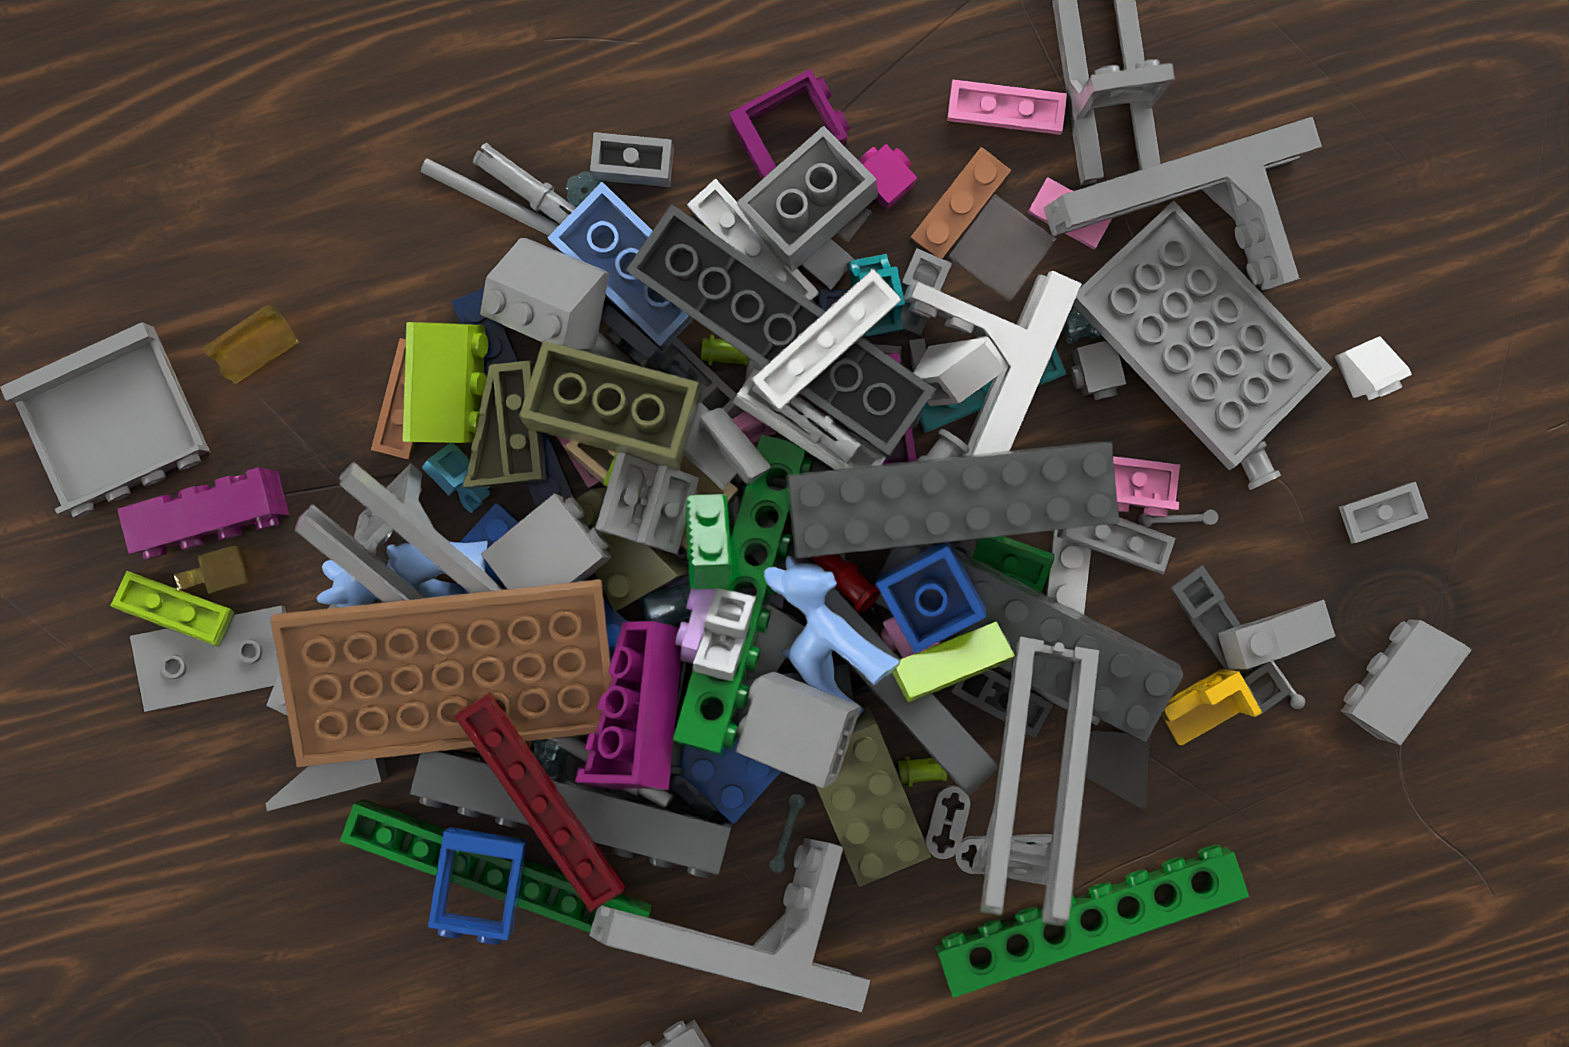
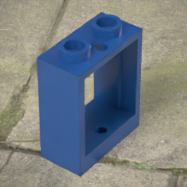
(483, 843)

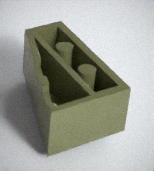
(503, 446)
(634, 567)

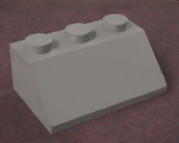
(808, 198)
(546, 295)
(1404, 680)

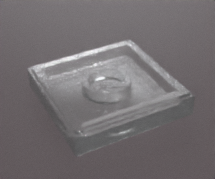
(1002, 248)

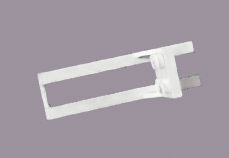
(1022, 345)

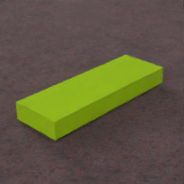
(172, 609)
(952, 662)

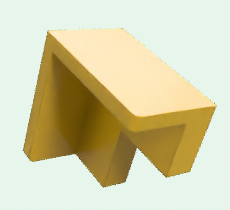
(1208, 705)

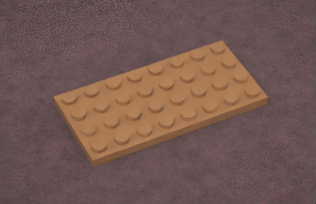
(399, 671)

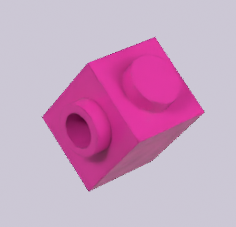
(892, 173)

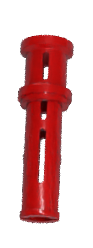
(848, 580)

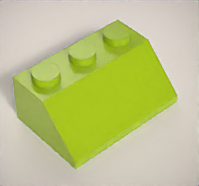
(443, 381)

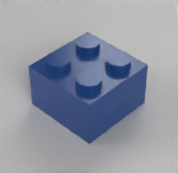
(931, 596)

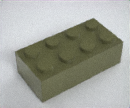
(610, 404)
(872, 808)

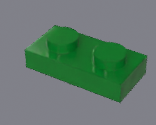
(1015, 560)

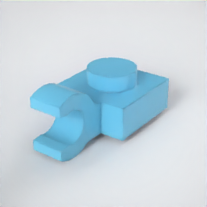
(449, 471)

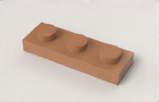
(960, 204)
(389, 430)

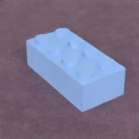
(609, 237)

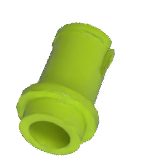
(721, 351)
(920, 771)

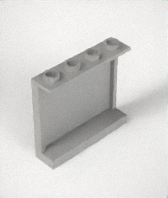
(108, 419)

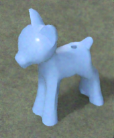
(409, 565)
(825, 631)

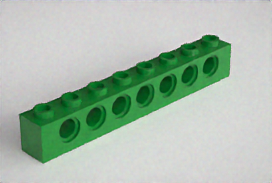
(747, 536)
(419, 847)
(1222, 888)

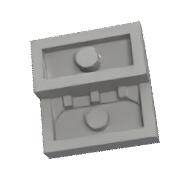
(654, 515)

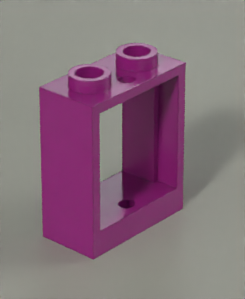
(819, 95)

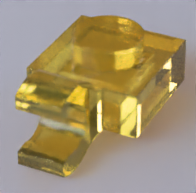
(217, 571)

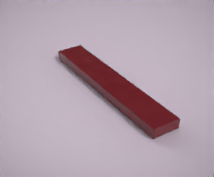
(539, 801)

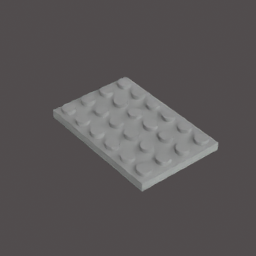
(1201, 335)

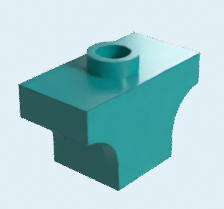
(859, 269)

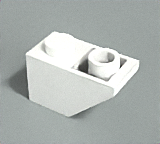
(959, 369)
(1372, 369)

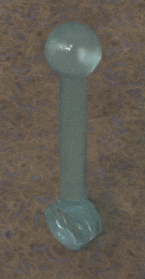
(796, 802)

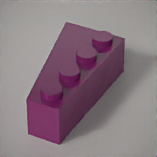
(204, 512)
(637, 711)

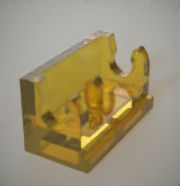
(251, 344)

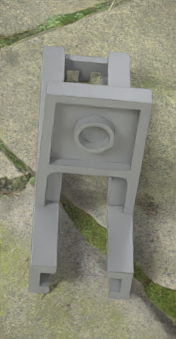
(1138, 84)
(1227, 176)
(387, 510)
(1039, 863)
(777, 960)

